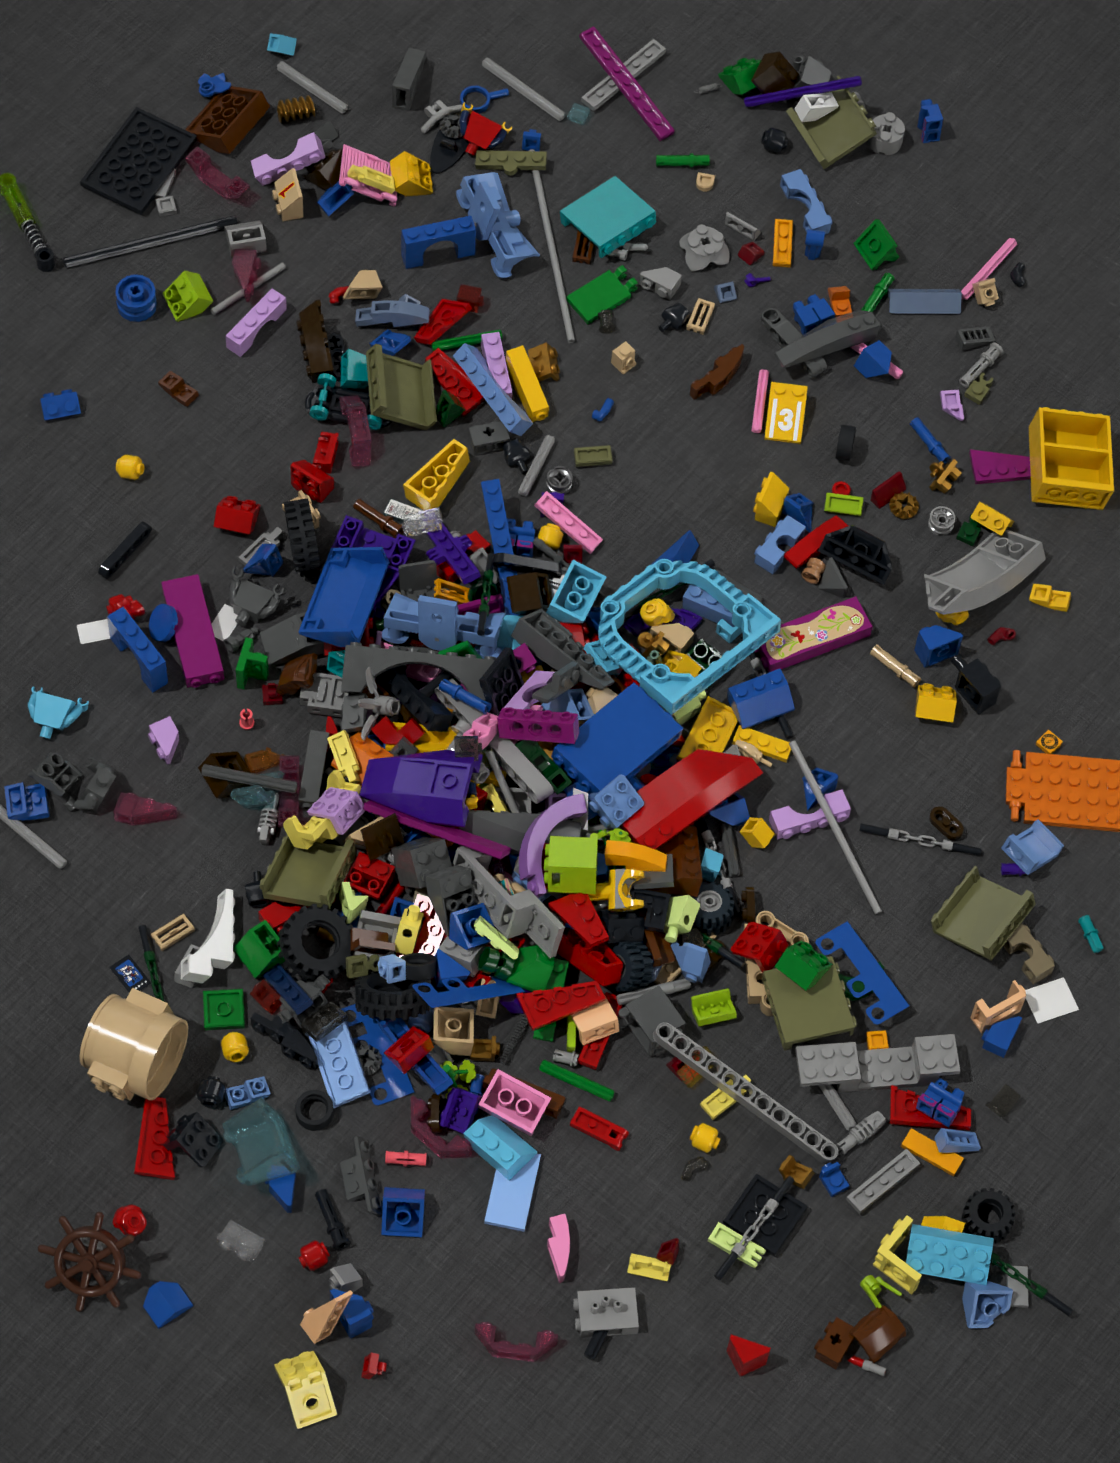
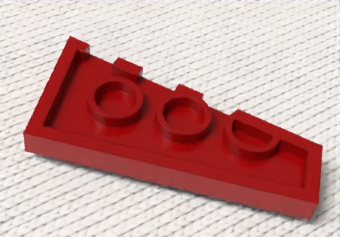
(455, 380)
(551, 1005)
(904, 1112)

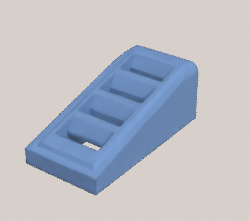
(946, 1145)

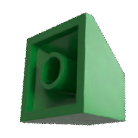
(531, 969)

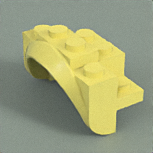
(318, 828)

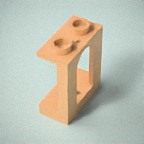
(983, 1016)

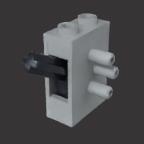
(605, 1314)

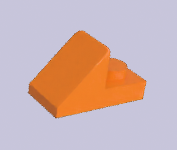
(840, 300)

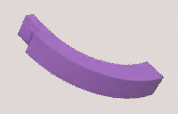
(533, 842)

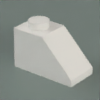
(815, 106)

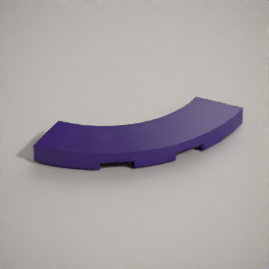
(684, 617)

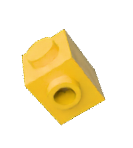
(757, 832)

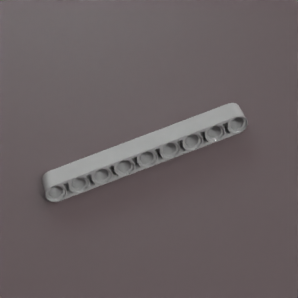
(510, 757)

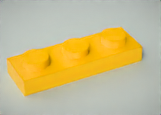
(767, 744)

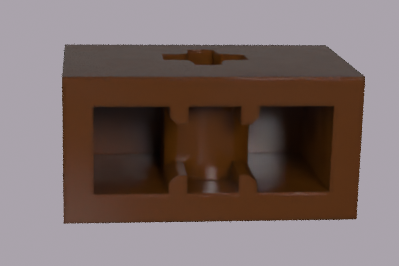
(833, 1354)

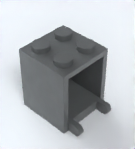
(419, 859)
(646, 1014)

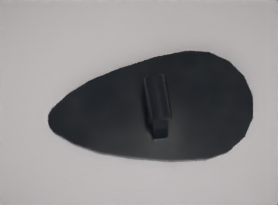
(446, 151)

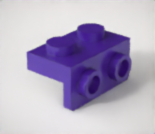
(459, 1109)

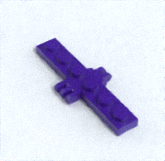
(453, 551)

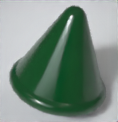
(477, 590)

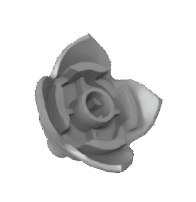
(704, 246)

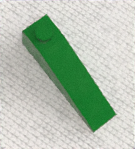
(556, 979)

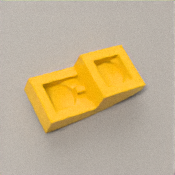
(1046, 597)

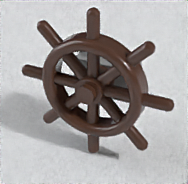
(95, 1253)

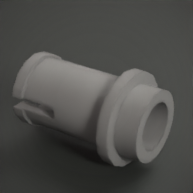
(566, 1057)

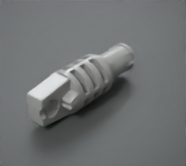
(268, 821)
(862, 1131)

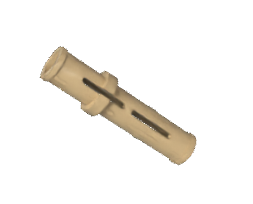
(901, 670)

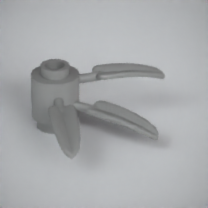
(380, 704)

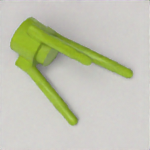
(873, 1288)

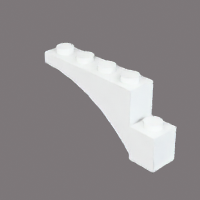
(218, 946)

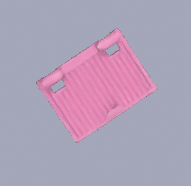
(355, 157)

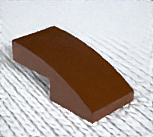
(176, 387)

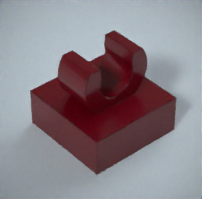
(571, 553)
(270, 696)

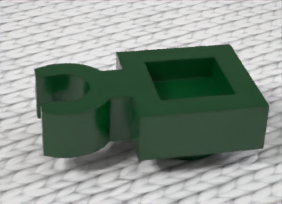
(969, 532)

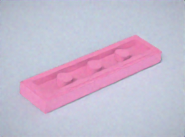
(568, 522)

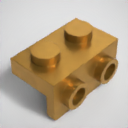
(544, 362)

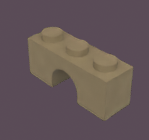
(1039, 964)

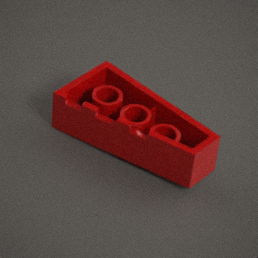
(596, 962)

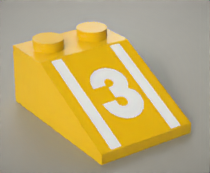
(785, 412)

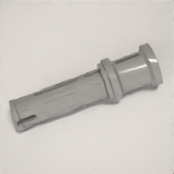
(986, 360)

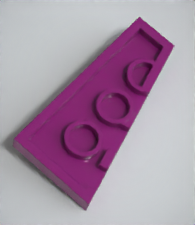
(998, 467)

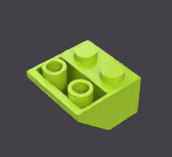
(187, 296)

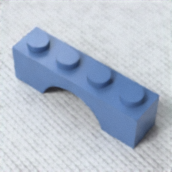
(797, 187)

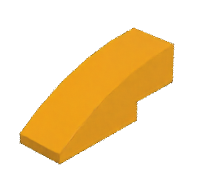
(634, 856)

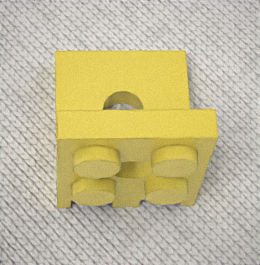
(891, 1264)
(306, 1379)

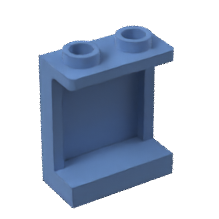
(1033, 847)

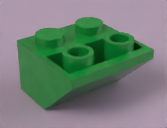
(739, 76)
(259, 949)
(803, 964)

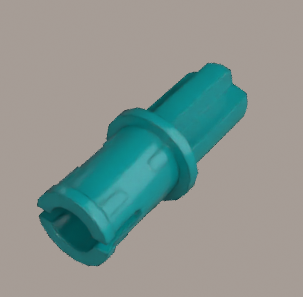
(1091, 933)

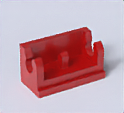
(326, 451)

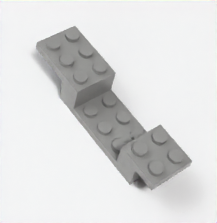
(511, 913)
(878, 1067)

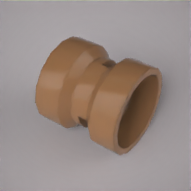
(814, 569)

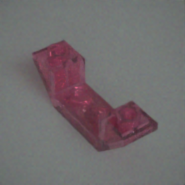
(212, 177)
(359, 430)
(289, 801)
(456, 1148)
(486, 1334)

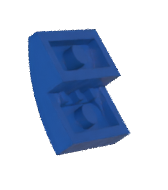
(26, 802)

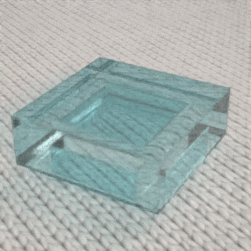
(578, 113)

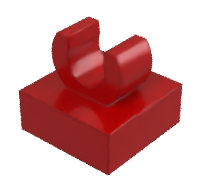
(372, 1366)

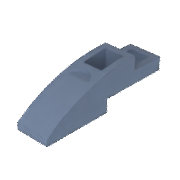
(397, 312)

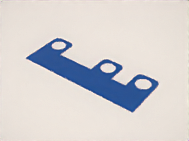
(870, 972)
(463, 994)
(396, 1082)

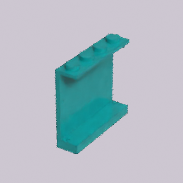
(609, 215)

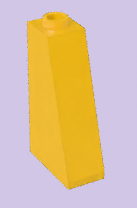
(526, 384)

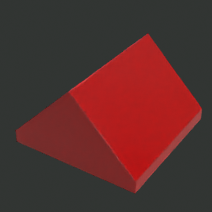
(409, 1049)
(746, 1354)

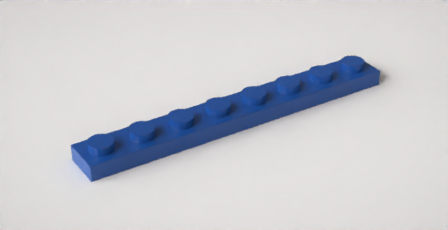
(499, 533)

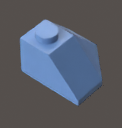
(692, 961)
(985, 1303)

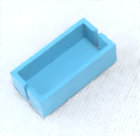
(949, 1254)

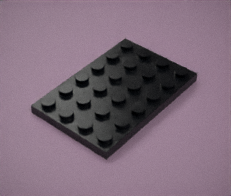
(138, 160)

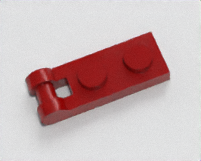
(598, 1128)

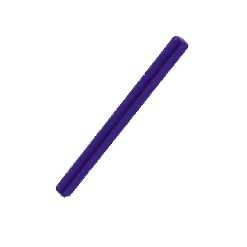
(800, 91)

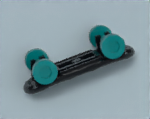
(325, 403)

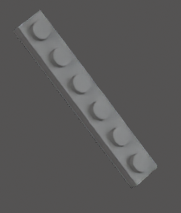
(636, 64)

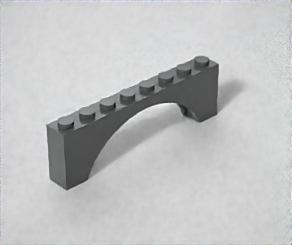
(358, 658)

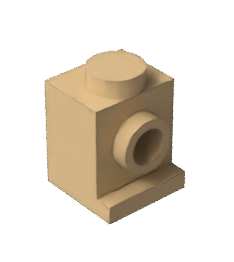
(980, 289)
(623, 357)

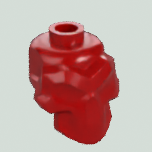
(134, 607)
(130, 1220)

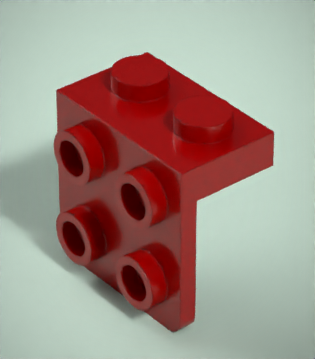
(761, 944)

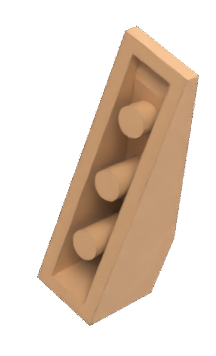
(321, 1321)

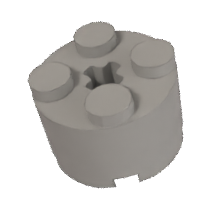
(889, 134)

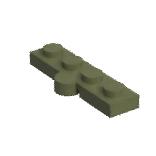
(511, 160)

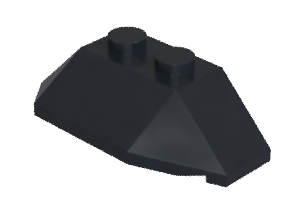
(858, 551)

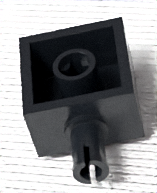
(976, 684)

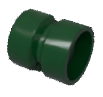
(498, 964)

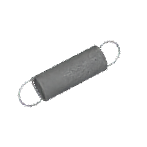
(704, 89)

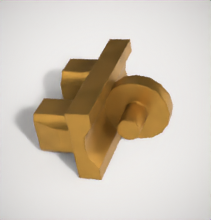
(949, 470)
(649, 643)

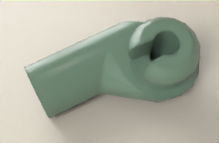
(654, 657)

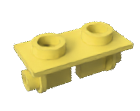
(648, 1267)

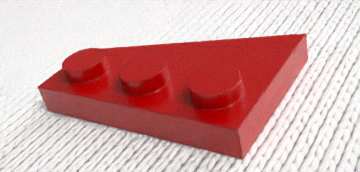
(441, 319)
(581, 915)

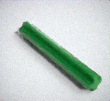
(457, 342)
(576, 1080)

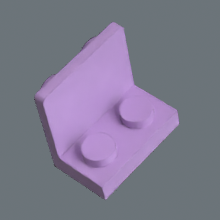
(339, 806)

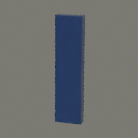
(288, 989)

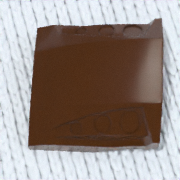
(297, 674)
(878, 1332)

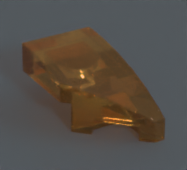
(262, 760)

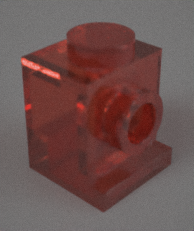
(266, 996)

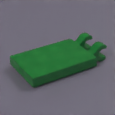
(602, 294)

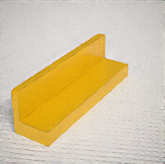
(430, 740)

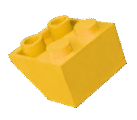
(411, 175)
(770, 500)
(935, 702)

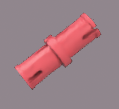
(405, 1158)

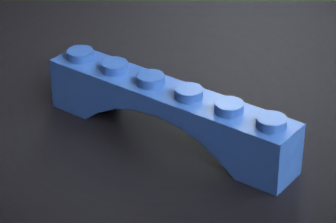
(505, 408)

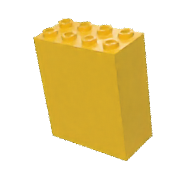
(1071, 458)

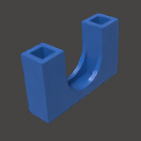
(418, 239)
(125, 634)

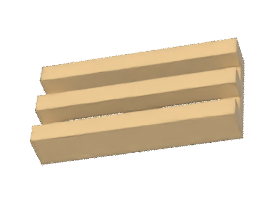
(690, 325)
(159, 941)

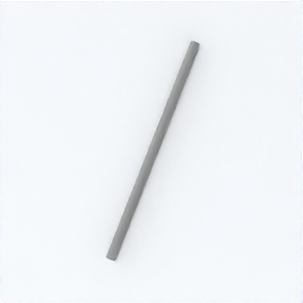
(835, 827)

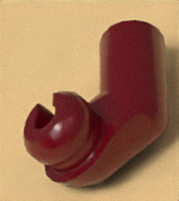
(1001, 634)

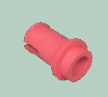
(246, 721)

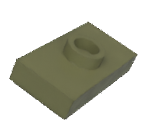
(592, 456)

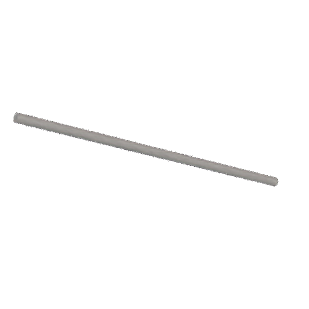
(553, 256)

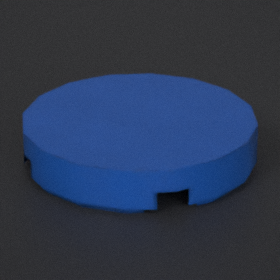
(163, 622)

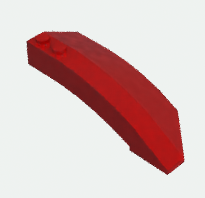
(687, 794)

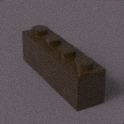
(315, 341)

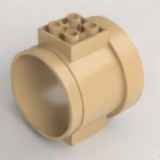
(133, 1045)

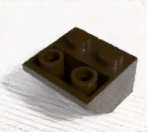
(326, 171)
(529, 592)

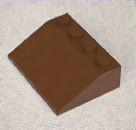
(229, 118)
(686, 863)

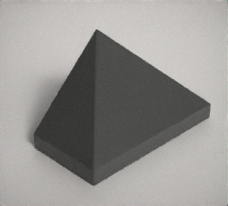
(832, 580)

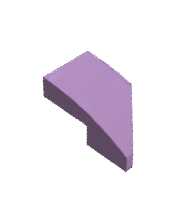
(951, 403)

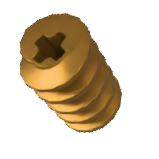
(295, 108)

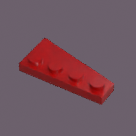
(152, 1156)

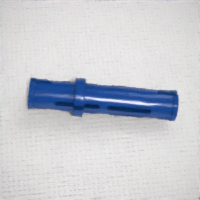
(935, 447)
(459, 693)

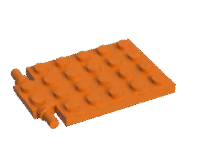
(1065, 791)

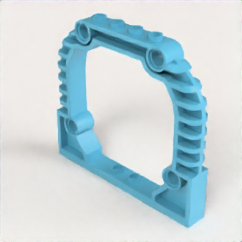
(671, 688)

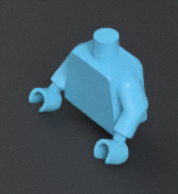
(53, 711)

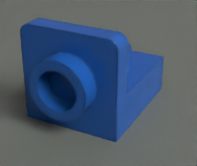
(833, 1179)

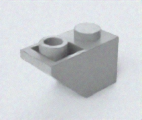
(661, 281)
(345, 1278)

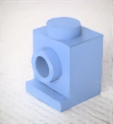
(387, 970)

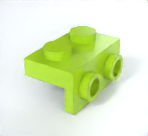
(713, 1007)

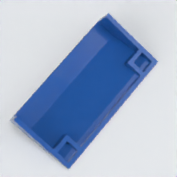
(345, 595)

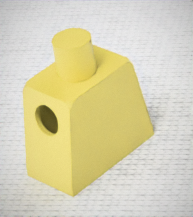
(411, 925)

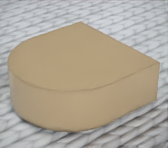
(705, 181)

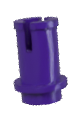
(1011, 869)

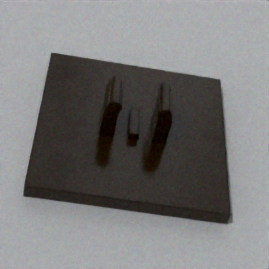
(382, 836)

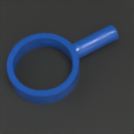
(492, 95)

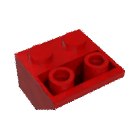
(311, 480)
(236, 515)
(370, 877)

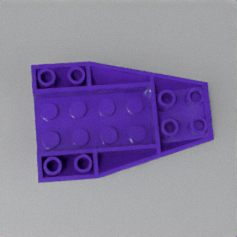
(398, 549)
(422, 785)

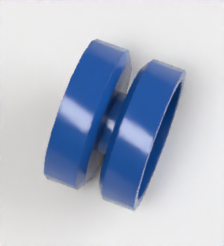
(136, 298)

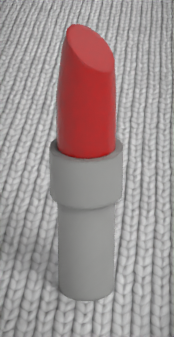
(867, 1365)

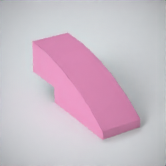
(485, 728)
(559, 1245)

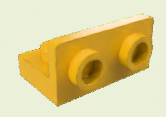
(991, 518)

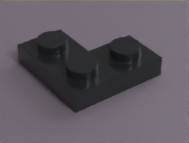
(656, 907)

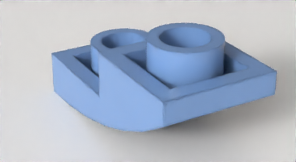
(247, 1093)

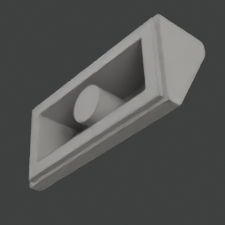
(741, 226)

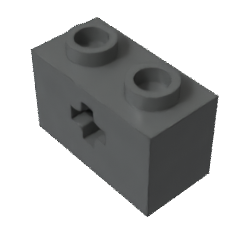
(488, 437)

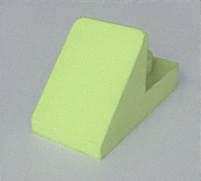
(351, 904)

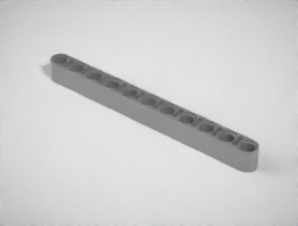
(755, 1093)

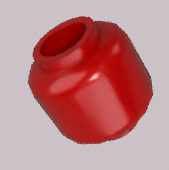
(314, 1255)

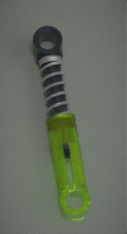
(26, 221)

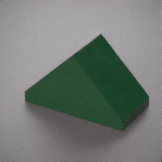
(448, 408)

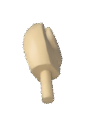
(749, 750)

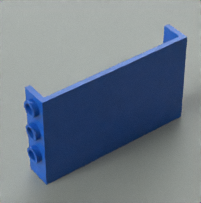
(618, 740)

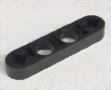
(124, 550)
(526, 564)

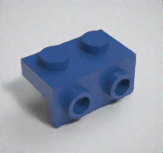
(60, 405)

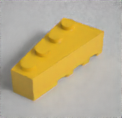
(437, 477)

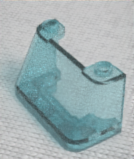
(261, 1144)

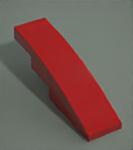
(810, 544)

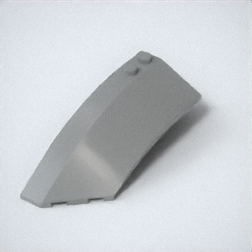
(984, 573)

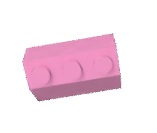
(514, 1102)

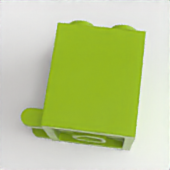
(571, 864)

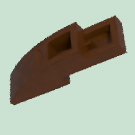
(722, 373)

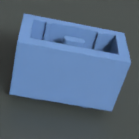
(571, 701)

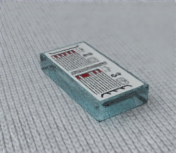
(397, 509)

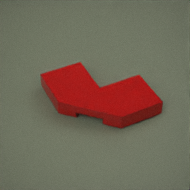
(390, 734)

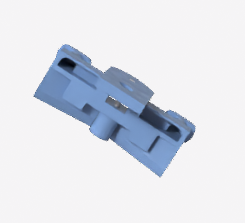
(494, 221)
(439, 624)

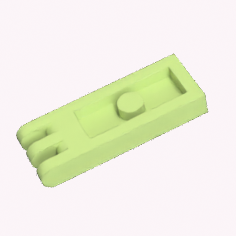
(497, 939)
(726, 1239)

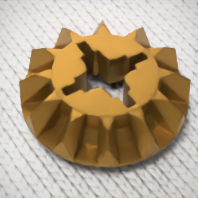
(909, 510)

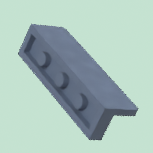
(925, 301)

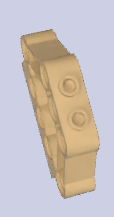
(756, 991)

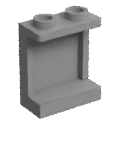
(378, 922)

